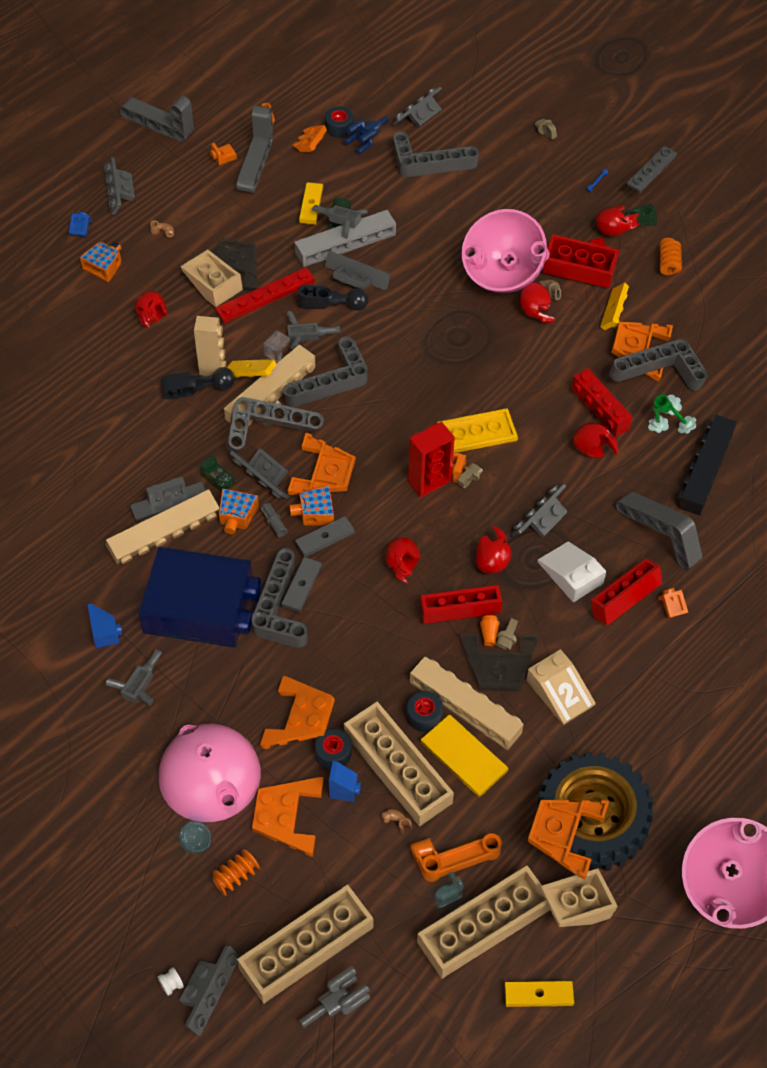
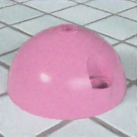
(503, 238)
(195, 783)
(709, 882)

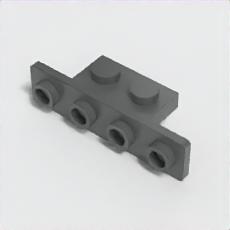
(422, 111)
(652, 169)
(118, 184)
(356, 273)
(265, 468)
(165, 496)
(545, 514)
(206, 988)

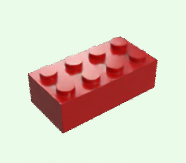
(581, 261)
(430, 459)

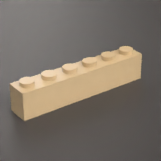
(270, 388)
(162, 527)
(467, 703)

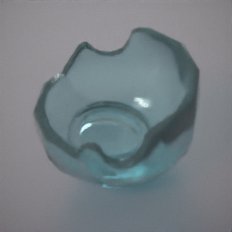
(195, 837)

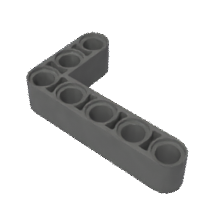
(176, 124)
(258, 150)
(433, 161)
(671, 353)
(349, 377)
(267, 417)
(667, 521)
(273, 601)

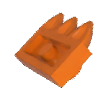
(310, 138)

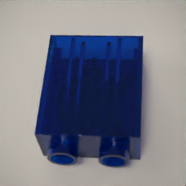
(199, 597)

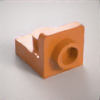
(222, 154)
(459, 463)
(673, 602)

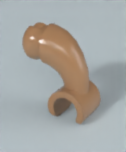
(167, 228)
(395, 815)

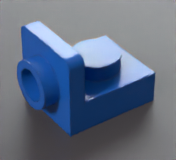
(79, 224)

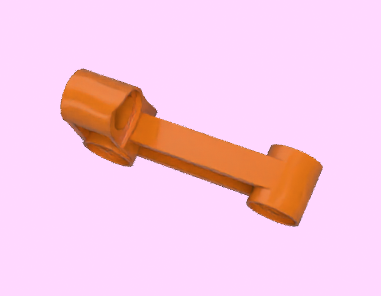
(454, 859)

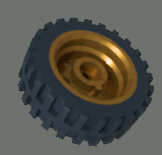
(630, 806)

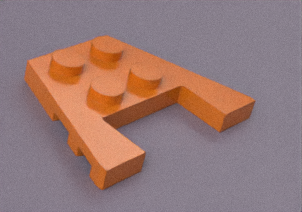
(636, 337)
(332, 468)
(307, 717)
(277, 813)
(556, 828)

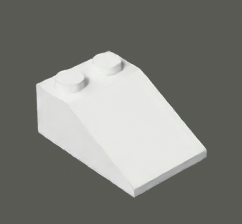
(573, 570)

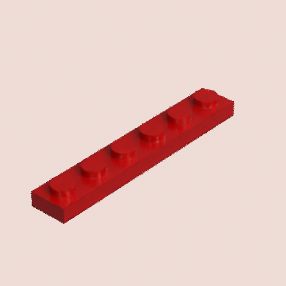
(264, 295)

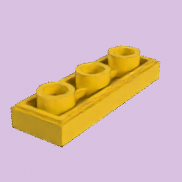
(312, 197)
(614, 306)
(252, 367)
(553, 994)

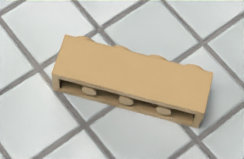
(209, 344)

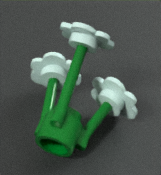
(670, 405)

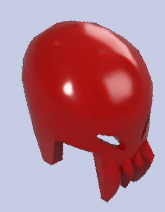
(610, 222)
(536, 298)
(150, 307)
(591, 438)
(495, 555)
(402, 557)

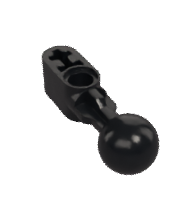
(321, 297)
(187, 384)

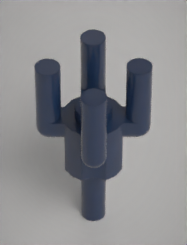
(365, 133)

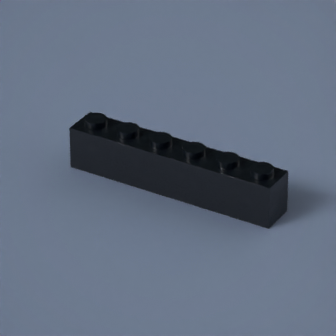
(707, 465)

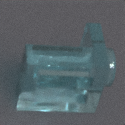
(449, 894)

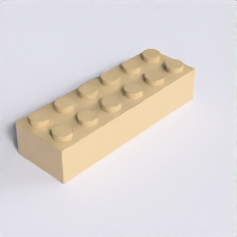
(398, 764)
(483, 922)
(305, 943)

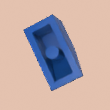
(104, 627)
(343, 783)

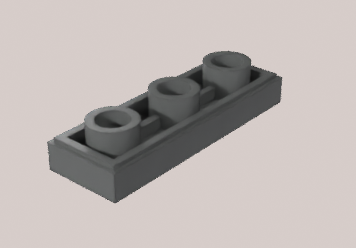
(324, 536)
(301, 585)

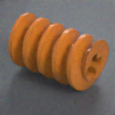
(670, 256)
(234, 870)

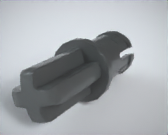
(273, 520)

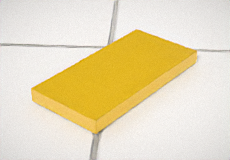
(482, 430)
(464, 755)

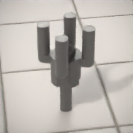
(337, 997)

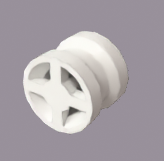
(170, 981)

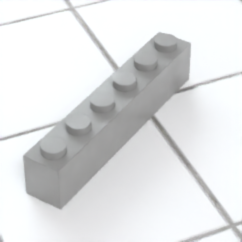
(369, 230)

